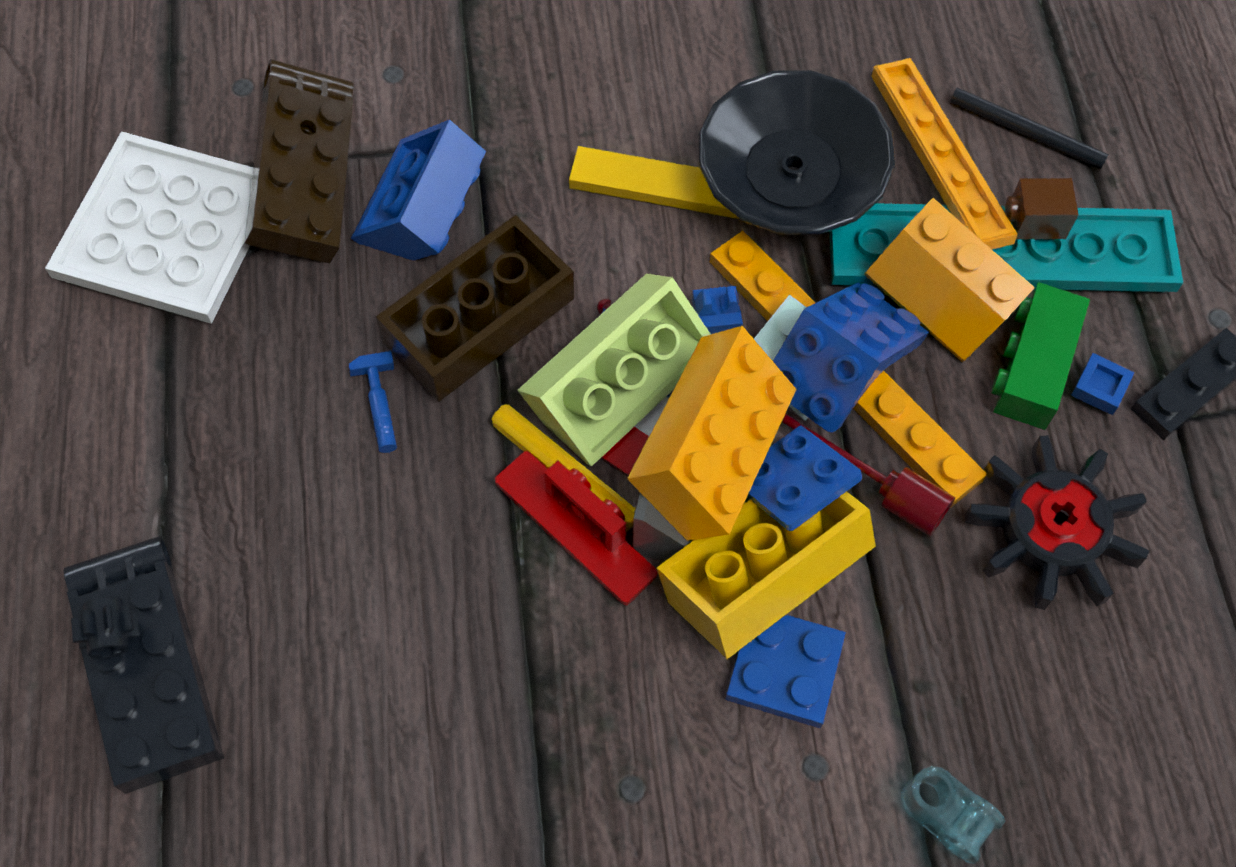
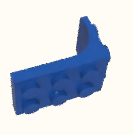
(842, 349)

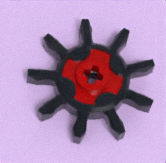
(1052, 548)

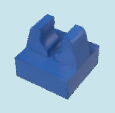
(718, 308)

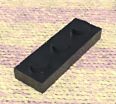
(1189, 386)

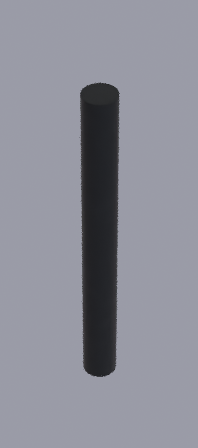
(1029, 128)

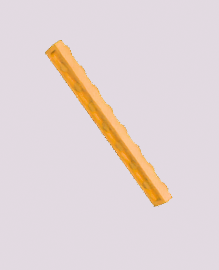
(884, 402)

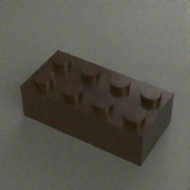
(476, 307)

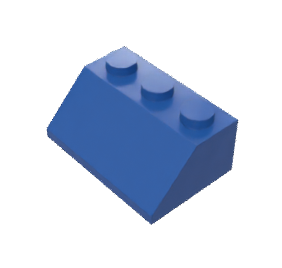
(421, 193)

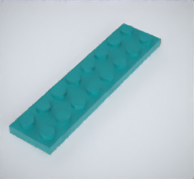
(1102, 251)

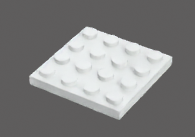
(159, 228)

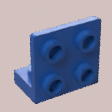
(801, 478)

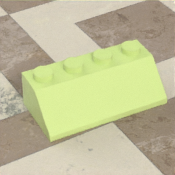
(616, 367)

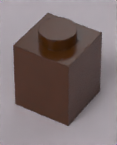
(1042, 208)

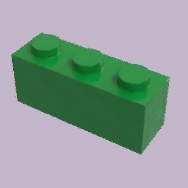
(1039, 355)

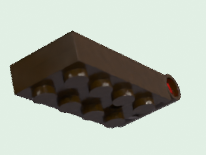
(300, 163)

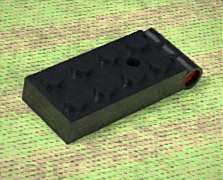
(153, 695)

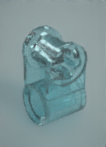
(954, 814)

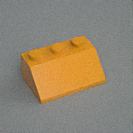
(949, 280)

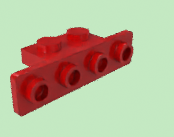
(579, 522)

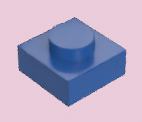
(1102, 384)

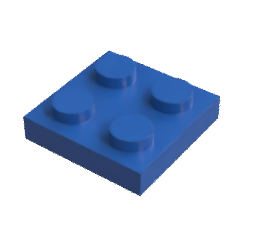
(788, 670)

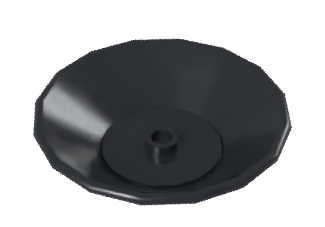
(801, 123)

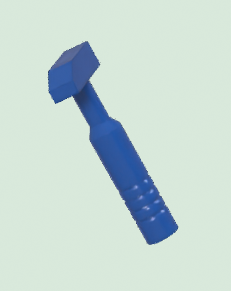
(371, 365)

